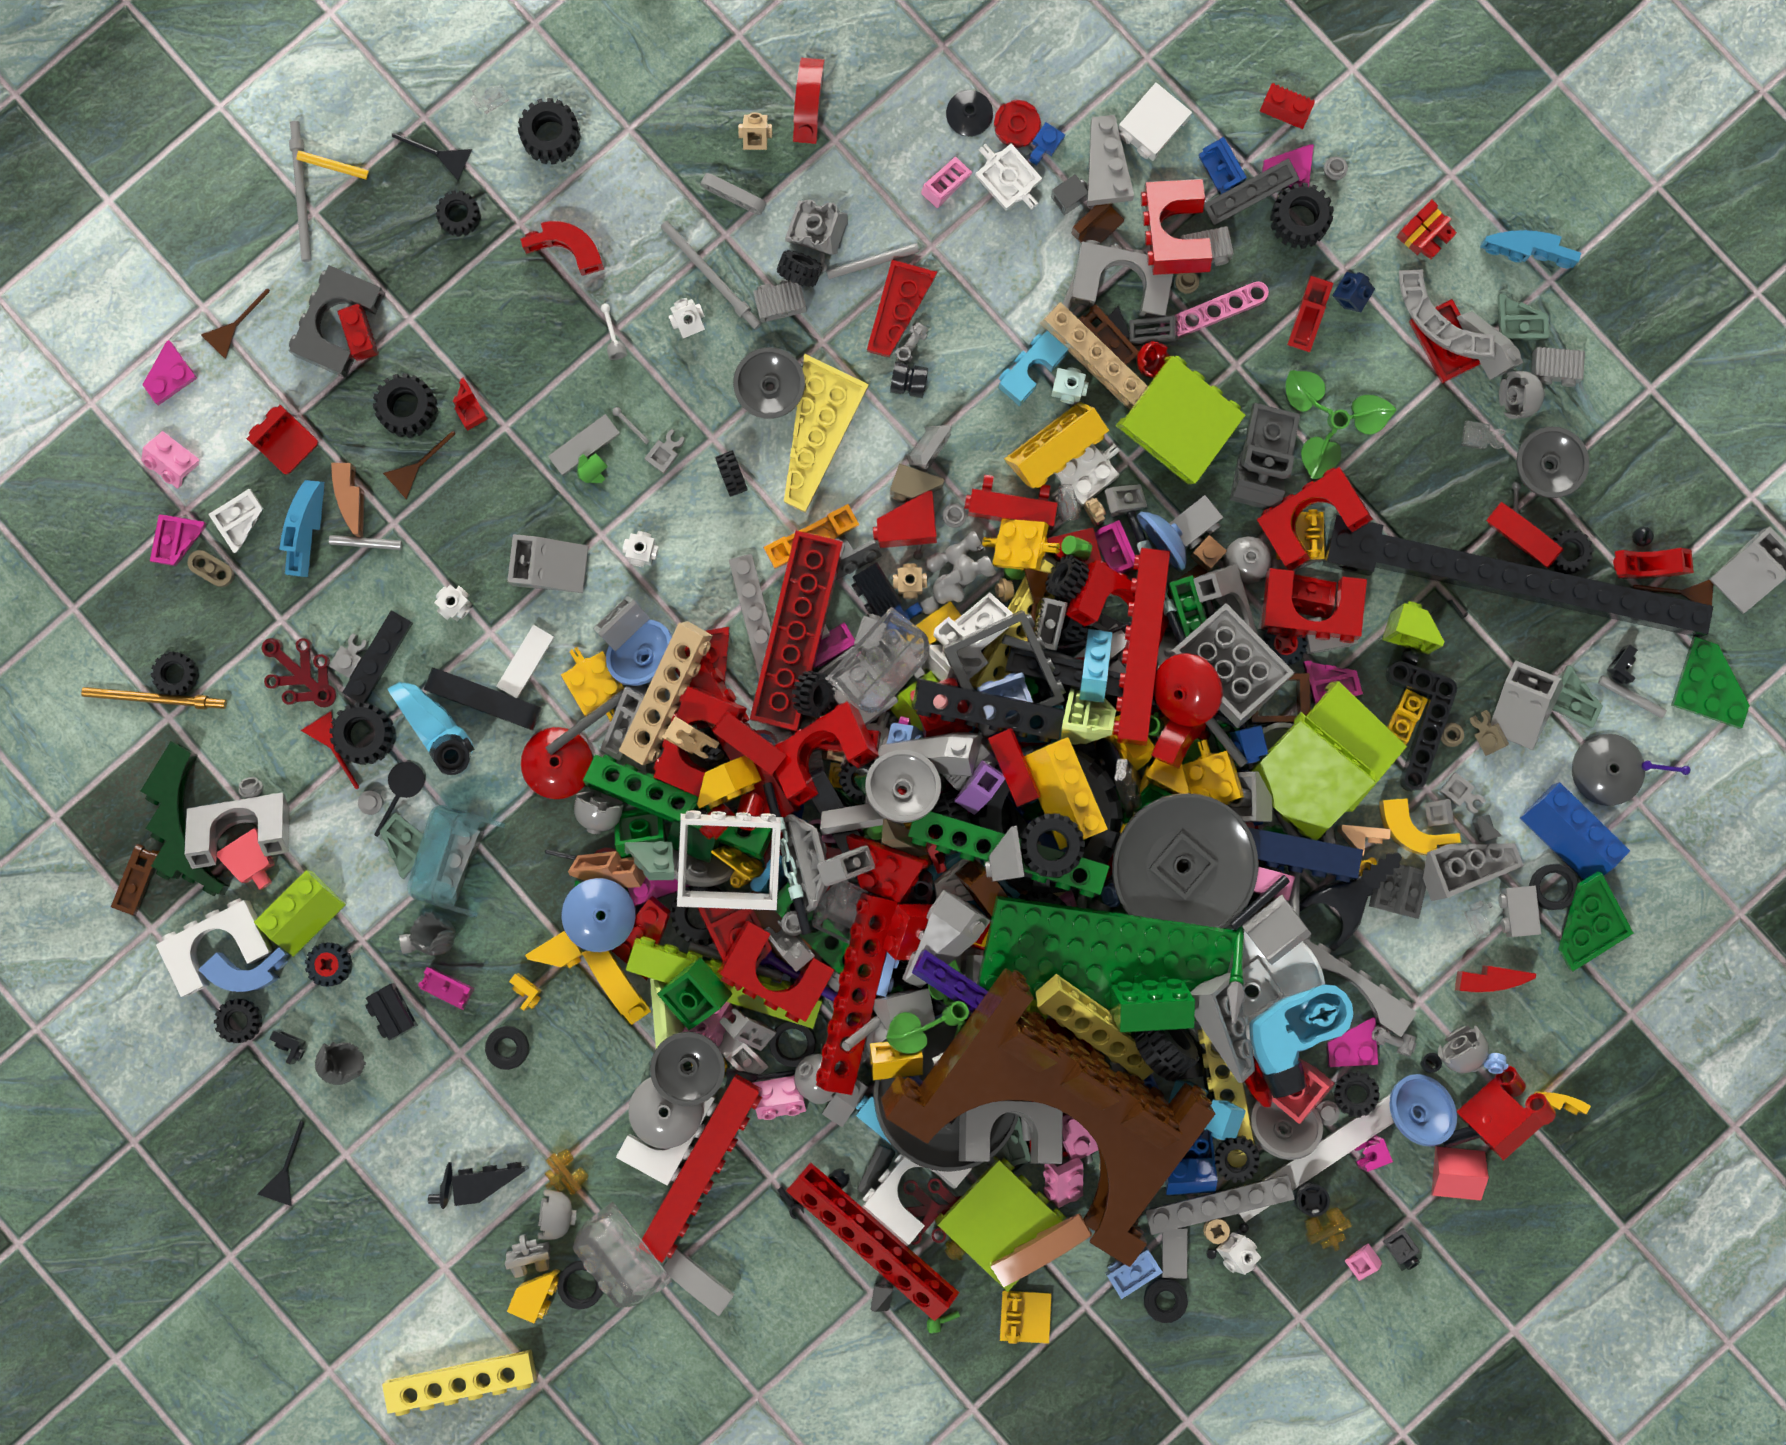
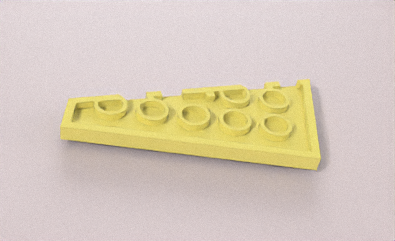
(819, 427)

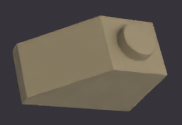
(912, 482)

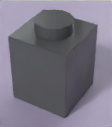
(1070, 194)

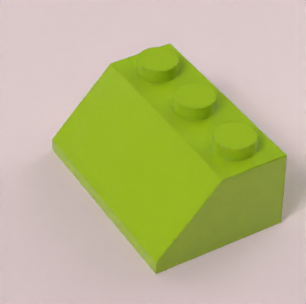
(1413, 628)
(300, 913)

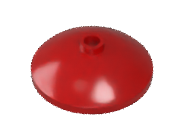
(1198, 684)
(559, 780)

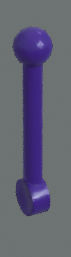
(1647, 765)

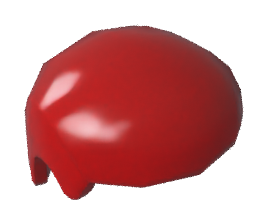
(1151, 358)

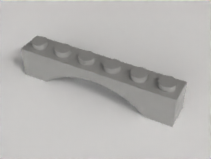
(1387, 1010)

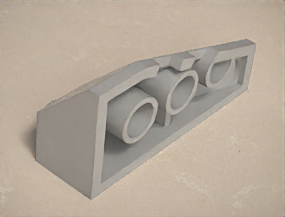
(950, 752)
(1461, 867)
(949, 932)
(1215, 1018)

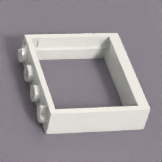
(729, 899)

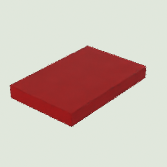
(1445, 363)

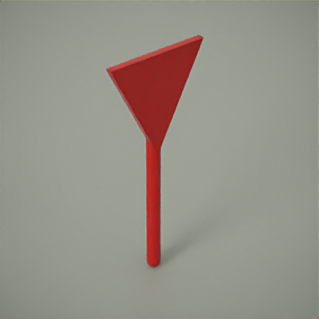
(320, 731)

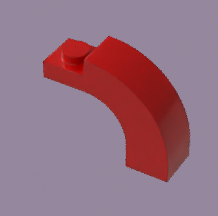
(808, 100)
(569, 237)
(1653, 564)
(1175, 742)

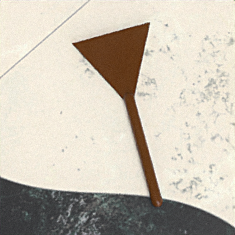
(222, 337)
(405, 476)
(1036, 582)
(1697, 593)

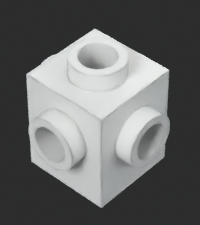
(691, 324)
(643, 557)
(459, 608)
(1239, 1253)

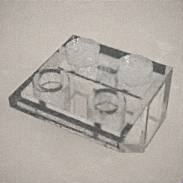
(838, 910)

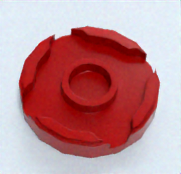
(1017, 123)

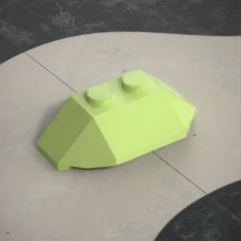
(1086, 720)
(664, 1019)

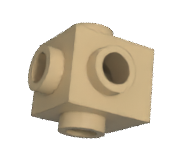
(755, 131)
(907, 590)

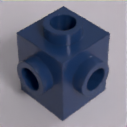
(1354, 291)

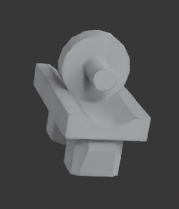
(527, 1253)

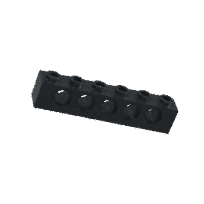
(1050, 716)

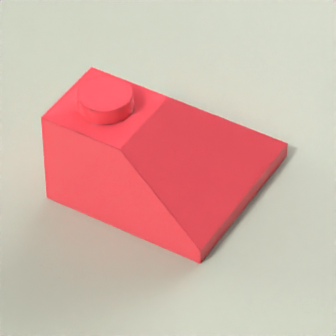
(1302, 1103)

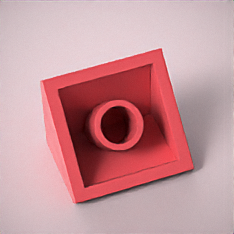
(1459, 1173)

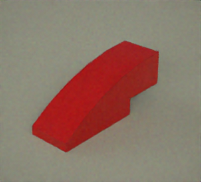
(1310, 313)
(1524, 535)
(1491, 979)

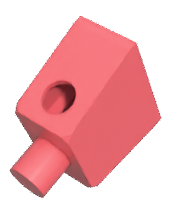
(247, 860)

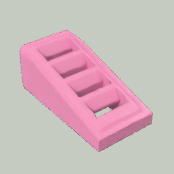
(935, 192)

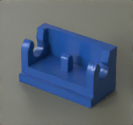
(1222, 166)

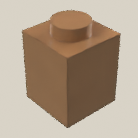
(1208, 553)

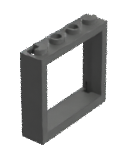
(1036, 644)

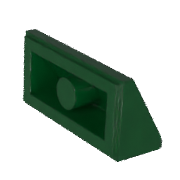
(697, 844)

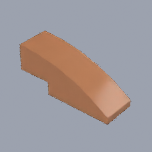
(349, 498)
(608, 866)

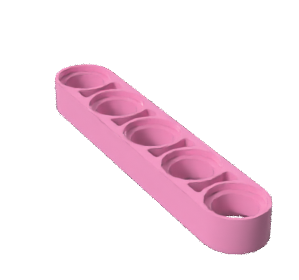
(1222, 303)

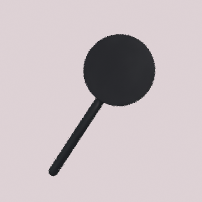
(404, 781)

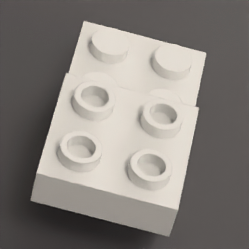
(982, 614)

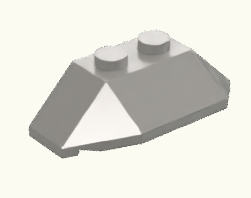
(807, 851)

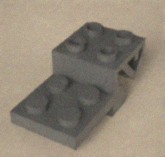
(1265, 457)

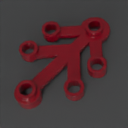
(301, 674)
(930, 1208)

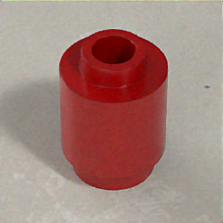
(752, 804)
(715, 831)

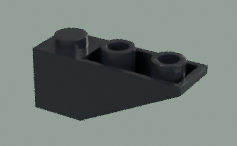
(475, 1187)

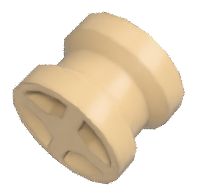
(1212, 1228)

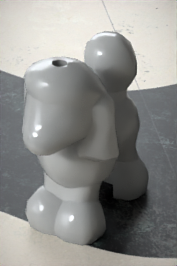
(951, 586)

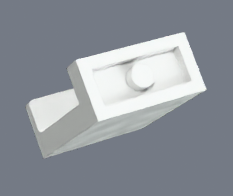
(1153, 122)

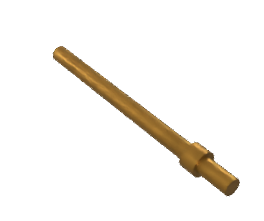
(200, 701)

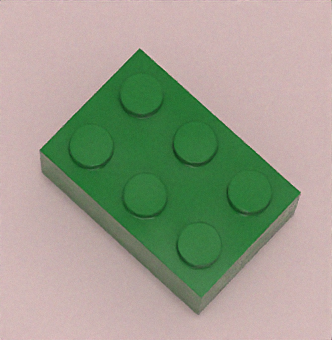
(1152, 1005)

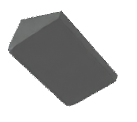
(876, 1167)

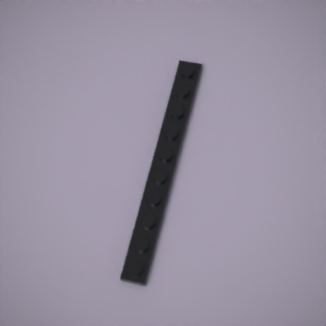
(1071, 674)

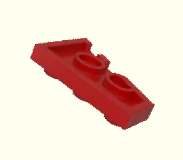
(649, 923)

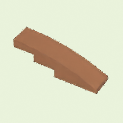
(1041, 1250)

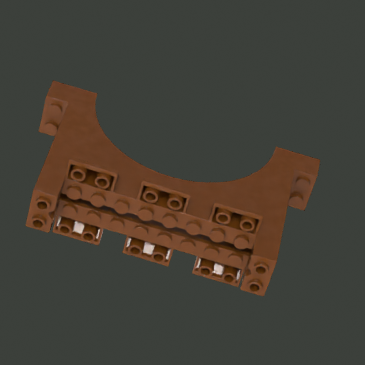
(1014, 1056)

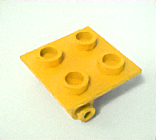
(1311, 533)
(745, 867)
(1025, 1317)

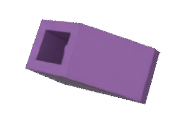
(979, 787)

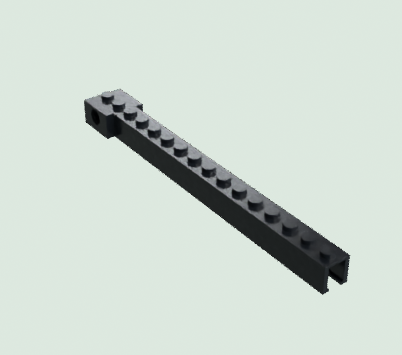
(1370, 549)

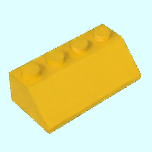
(1057, 445)
(1065, 788)

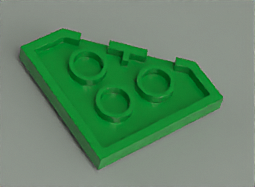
(1709, 686)
(1592, 923)

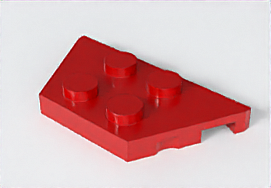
(893, 872)
(725, 926)

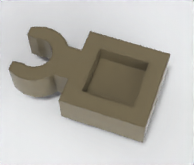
(1490, 737)

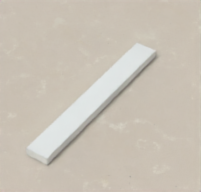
(1332, 1148)

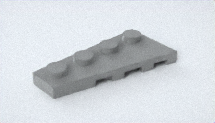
(1107, 165)

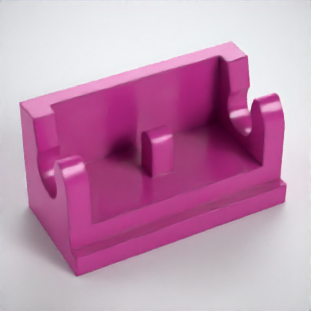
(1115, 547)
(834, 645)
(446, 987)
(1376, 1154)

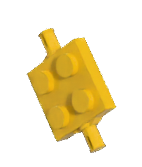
(1020, 544)
(591, 682)
(1214, 775)

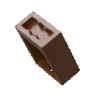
(1303, 702)
(980, 886)

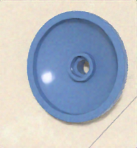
(1164, 538)
(640, 655)
(580, 912)
(1430, 1103)

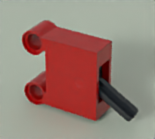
(1499, 1118)

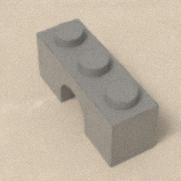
(459, 857)

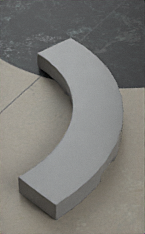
(1438, 327)

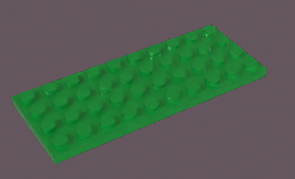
(1098, 948)

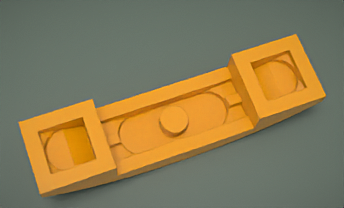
(834, 525)

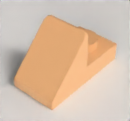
(1356, 835)

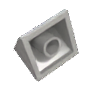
(621, 623)
(912, 1001)

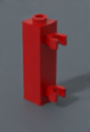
(1004, 506)

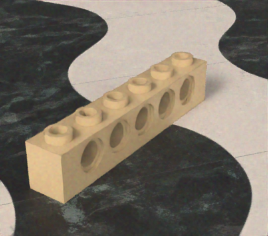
(1094, 355)
(635, 743)

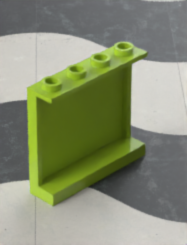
(1182, 420)
(1356, 730)
(1312, 777)
(997, 1216)

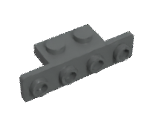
(855, 559)

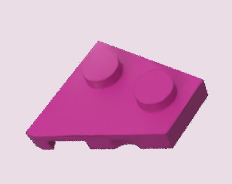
(1300, 159)
(168, 374)
(174, 538)
(1322, 675)
(1354, 1047)

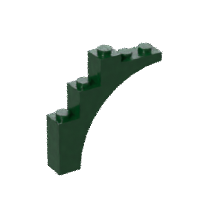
(167, 787)

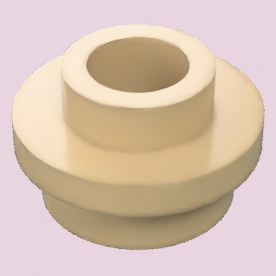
(1004, 590)

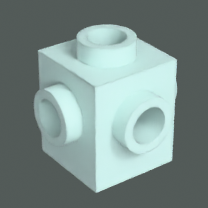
(1068, 377)

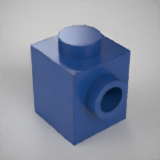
(1250, 743)

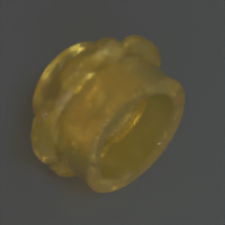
(954, 1251)

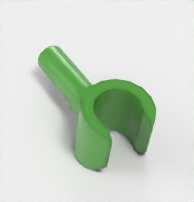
(935, 1326)

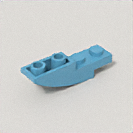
(1523, 243)
(297, 529)

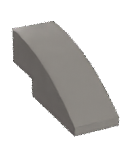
(698, 1282)

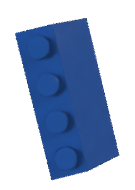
(1574, 832)

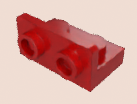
(1313, 596)

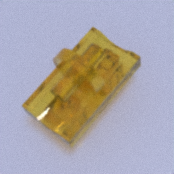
(571, 1181)
(1337, 1224)

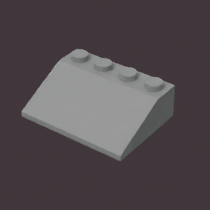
(1243, 661)

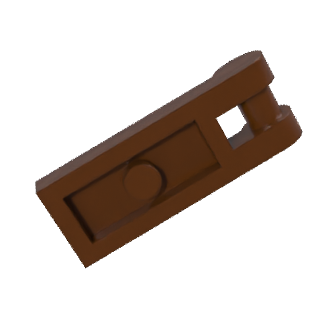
(1109, 334)
(134, 881)

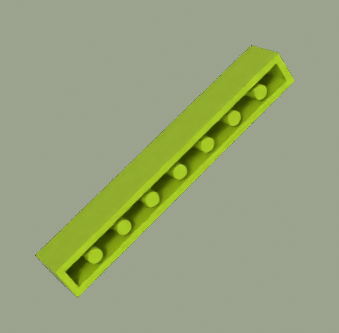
(667, 962)

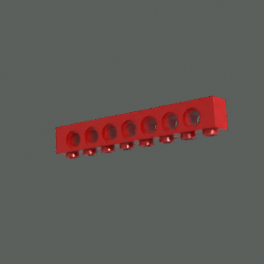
(862, 1004)
(872, 1241)

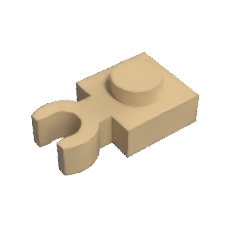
(1095, 511)

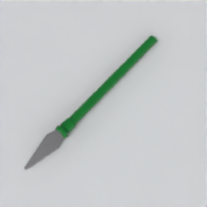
(1235, 990)

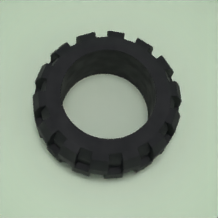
(1097, 847)

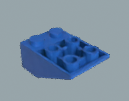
(1196, 1170)

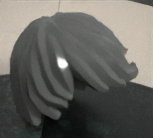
(432, 934)
(339, 1063)

